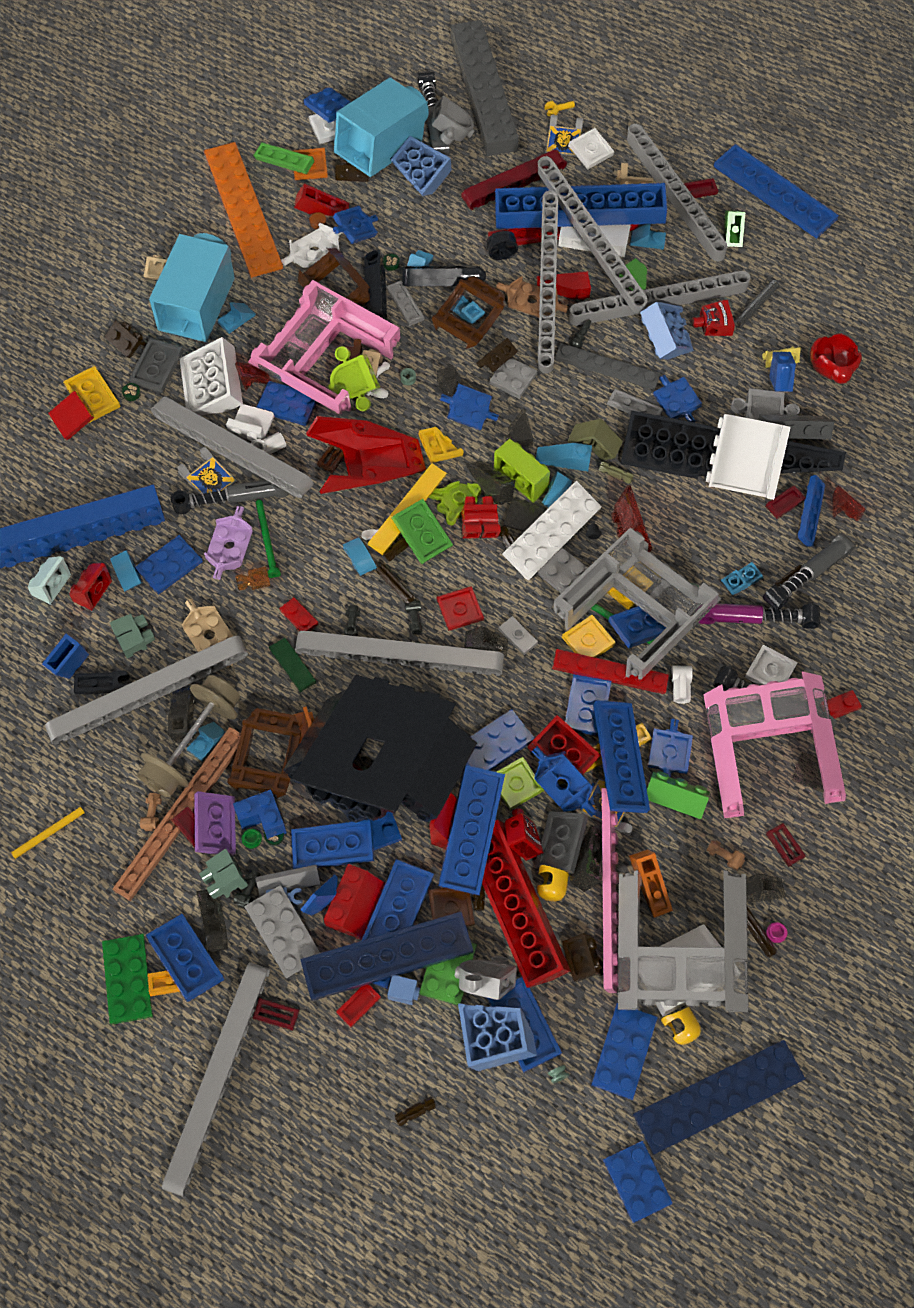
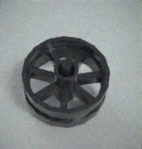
(502, 245)

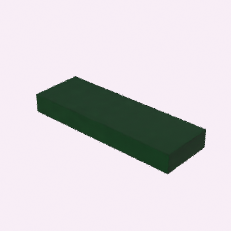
(292, 665)

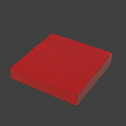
(71, 415)
(460, 608)

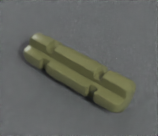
(616, 472)

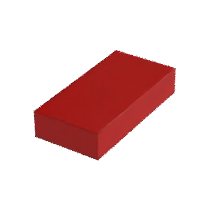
(358, 1005)

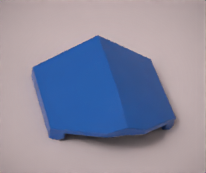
(321, 897)

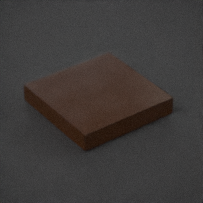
(449, 901)

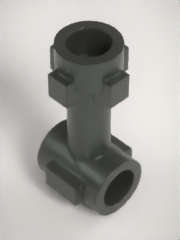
(413, 608)
(352, 612)
(244, 898)

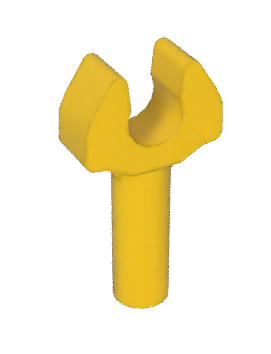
(556, 108)

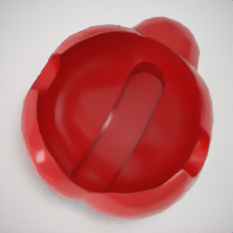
(835, 357)

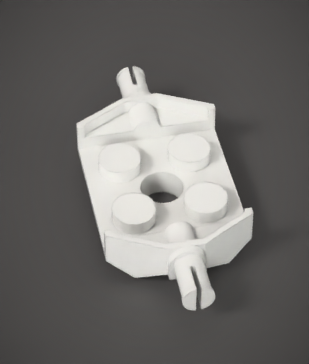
(300, 249)

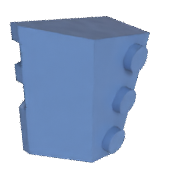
(422, 165)
(667, 330)
(495, 1036)

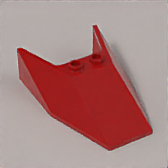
(369, 450)

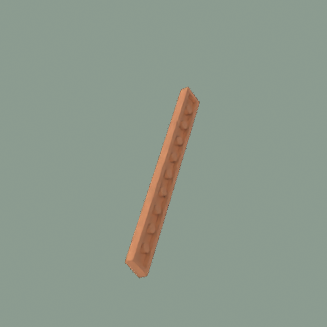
(167, 831)

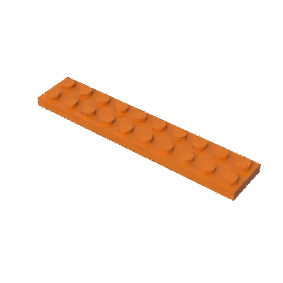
(243, 210)

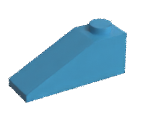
(569, 456)

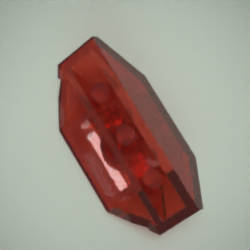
(628, 516)

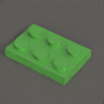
(422, 531)
(441, 981)

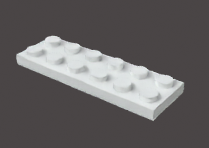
(551, 530)

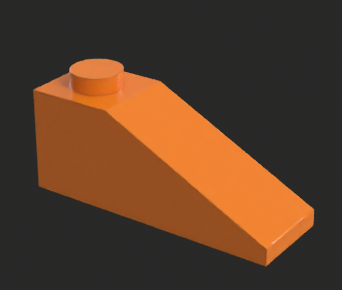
(652, 882)

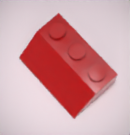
(354, 902)

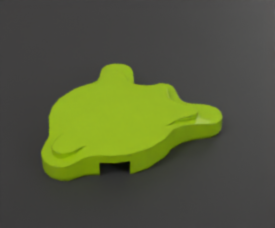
(453, 498)

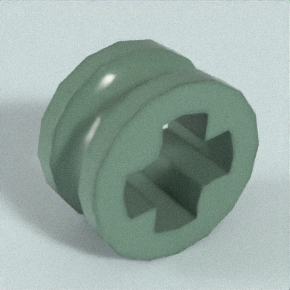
(408, 371)
(558, 1074)

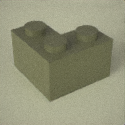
(598, 434)

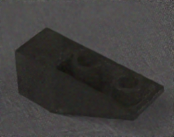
(181, 714)

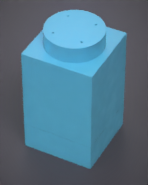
(378, 124)
(193, 286)

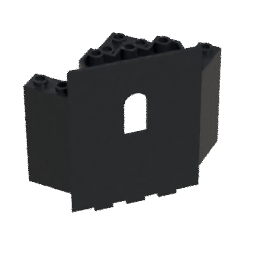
(414, 767)

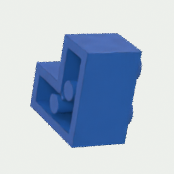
(263, 810)

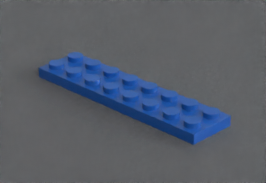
(776, 191)

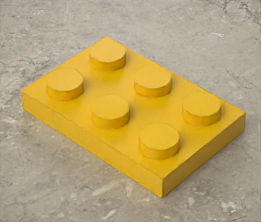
(93, 392)

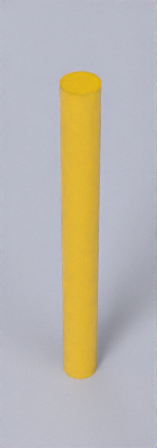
(47, 832)

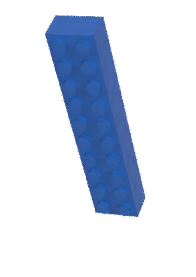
(605, 203)
(79, 526)

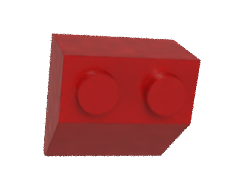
(91, 585)

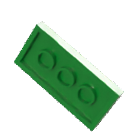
(127, 979)

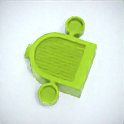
(355, 377)

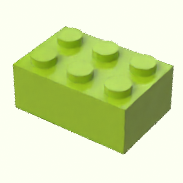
(529, 475)

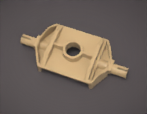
(200, 622)

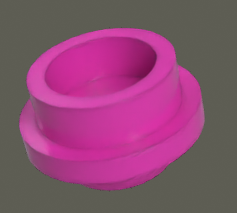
(776, 932)

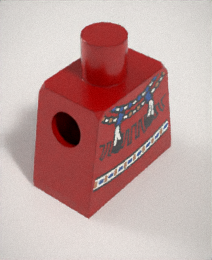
(715, 319)
(523, 835)

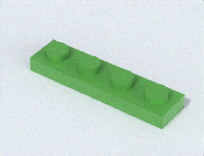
(284, 158)

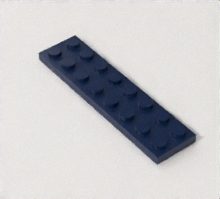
(386, 956)
(718, 1097)

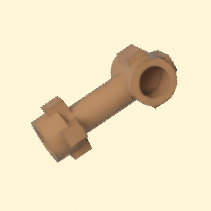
(151, 822)
(735, 860)

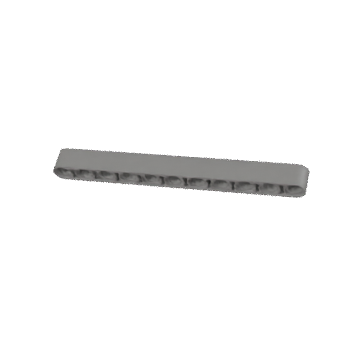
(677, 193)
(592, 242)
(548, 289)
(673, 294)
(232, 447)
(400, 652)
(146, 689)
(214, 1080)

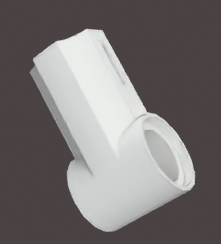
(270, 444)
(681, 683)

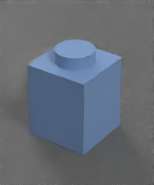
(403, 990)

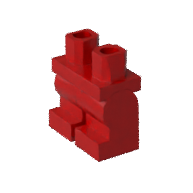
(480, 518)

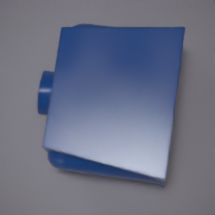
(782, 371)
(66, 657)

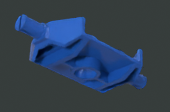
(557, 767)

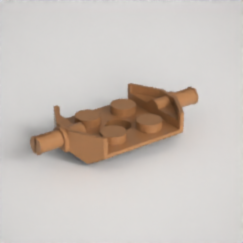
(520, 292)

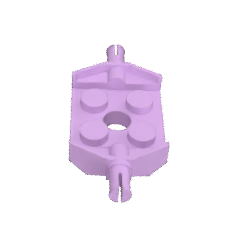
(233, 530)

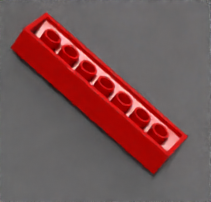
(521, 913)

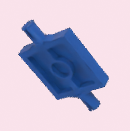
(355, 224)
(677, 398)
(469, 407)
(670, 750)

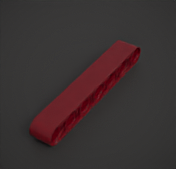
(513, 178)

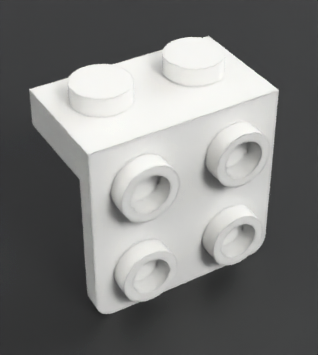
(250, 423)

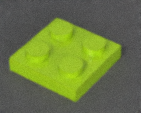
(518, 783)

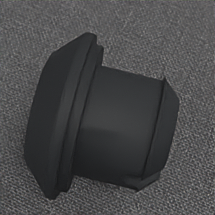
(593, 531)

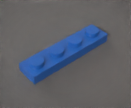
(811, 511)

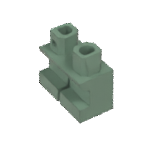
(128, 634)
(225, 873)

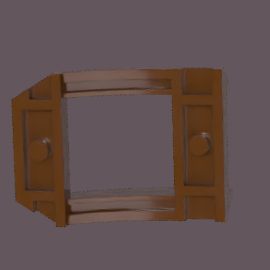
(328, 264)
(457, 327)
(259, 779)

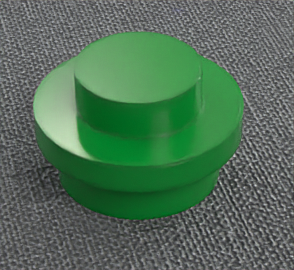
(251, 838)

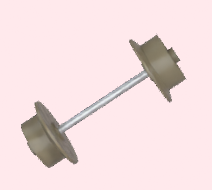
(216, 696)

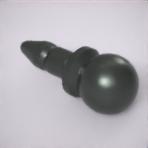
(577, 340)

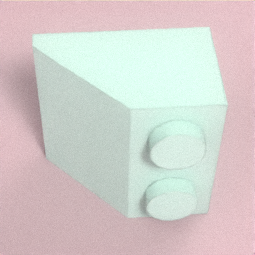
(49, 579)

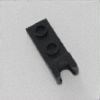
(99, 682)

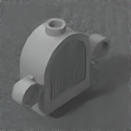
(451, 121)
(763, 403)
(487, 978)

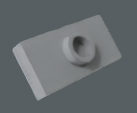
(518, 635)

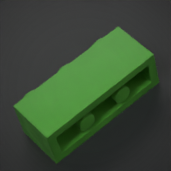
(677, 794)

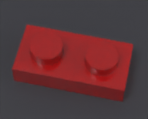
(298, 615)
(843, 704)

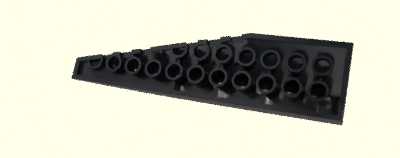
(687, 447)

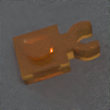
(256, 579)

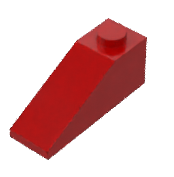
(316, 201)
(572, 285)

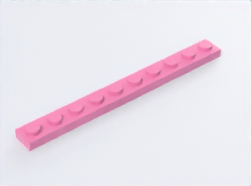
(610, 896)

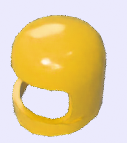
(558, 886)
(692, 1026)

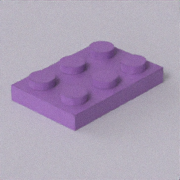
(214, 823)

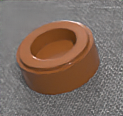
(317, 218)

